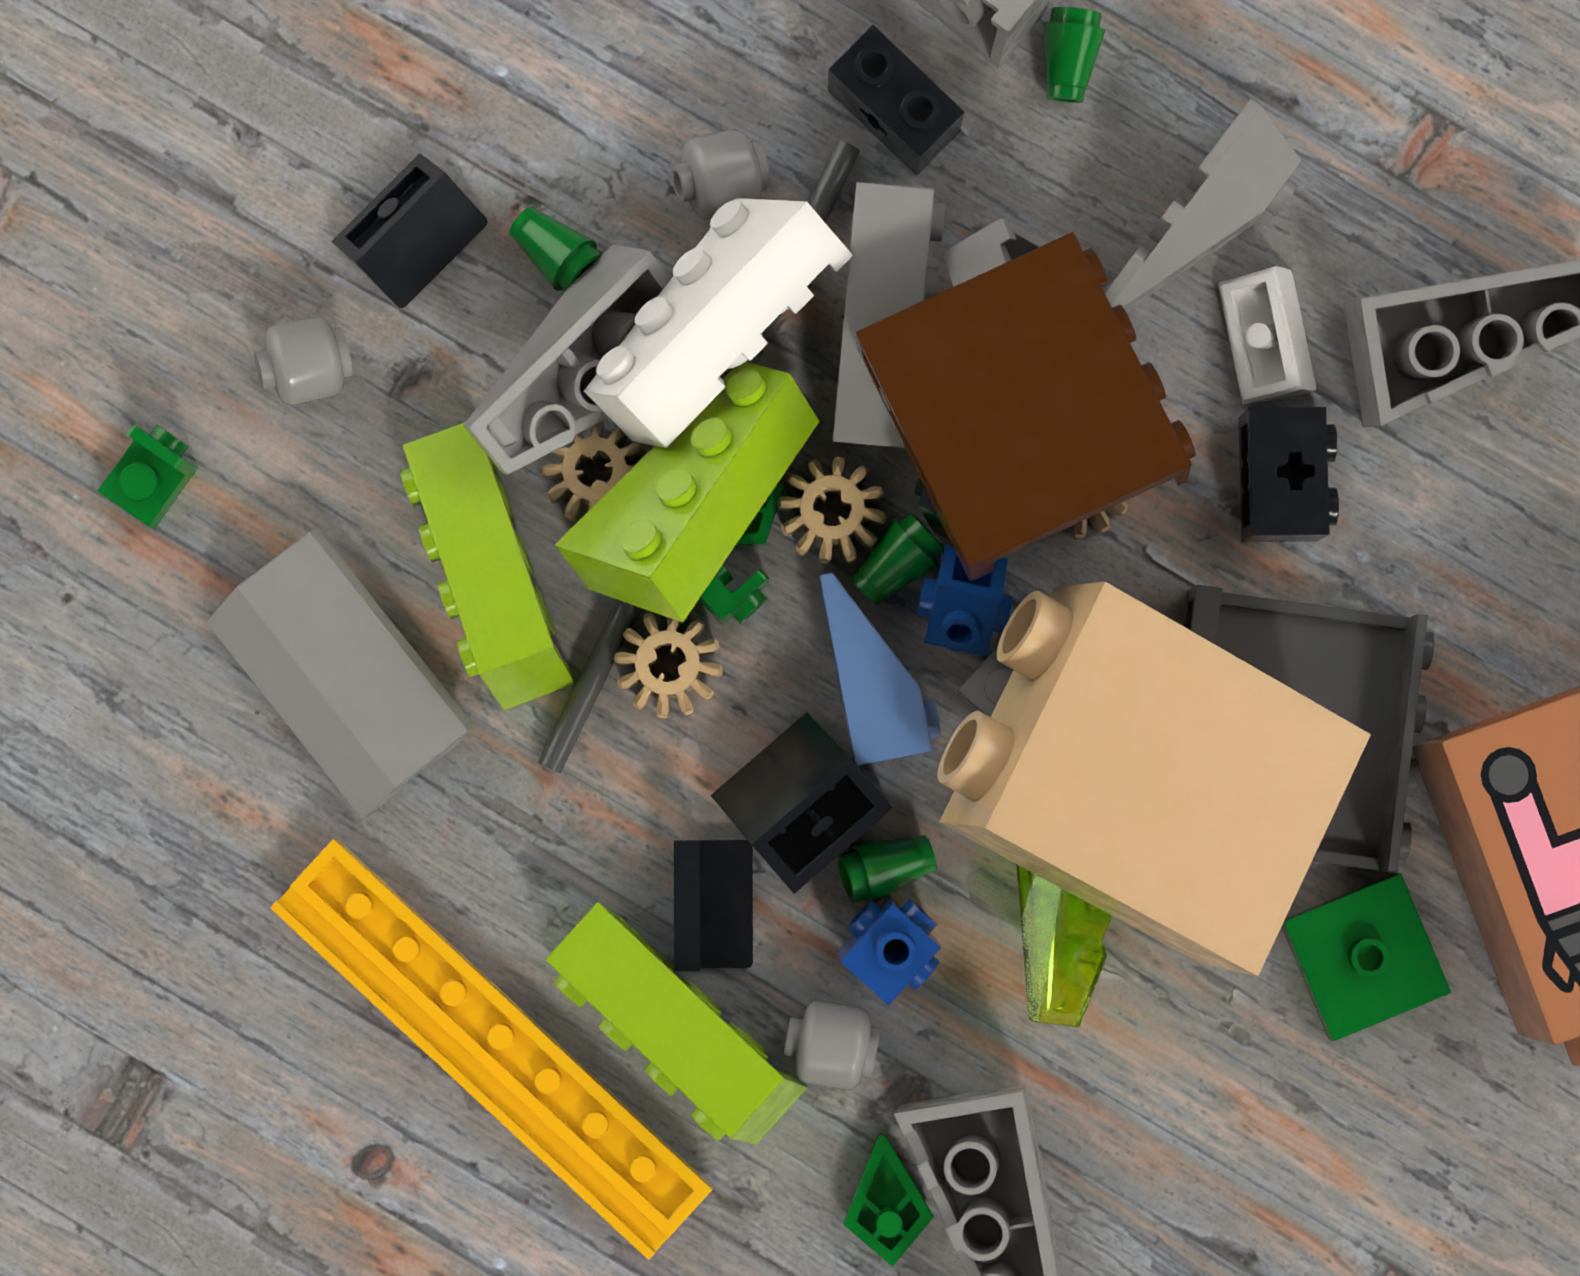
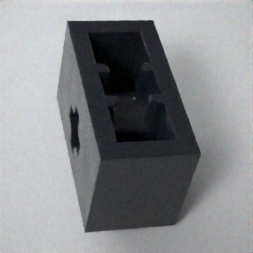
(895, 100)
(1267, 504)

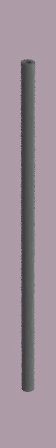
(623, 614)

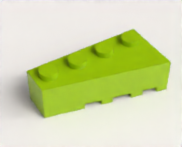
(688, 504)
(484, 568)
(673, 1028)

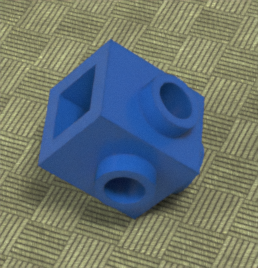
(964, 611)
(884, 970)

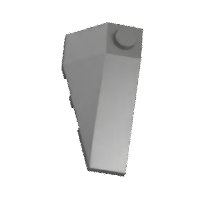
(1223, 199)
(541, 393)

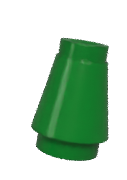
(1071, 51)
(553, 247)
(898, 559)
(884, 866)

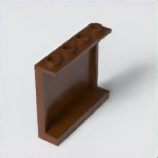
(1024, 402)

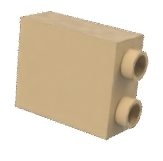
(1150, 773)

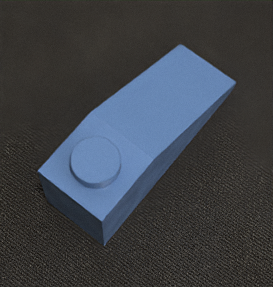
(877, 692)

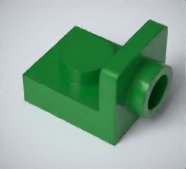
(149, 475)
(740, 603)

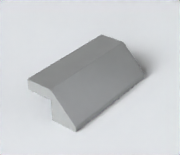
(339, 673)

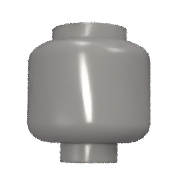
(718, 170)
(304, 360)
(832, 1045)

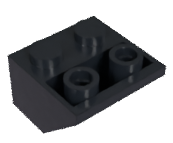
(801, 802)

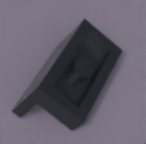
(411, 230)
(713, 904)

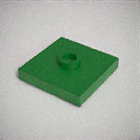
(1365, 957)

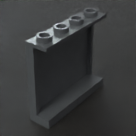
(1360, 670)

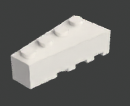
(713, 315)

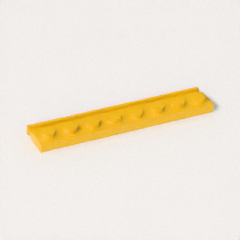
(492, 1048)

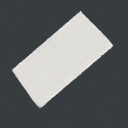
(1267, 335)

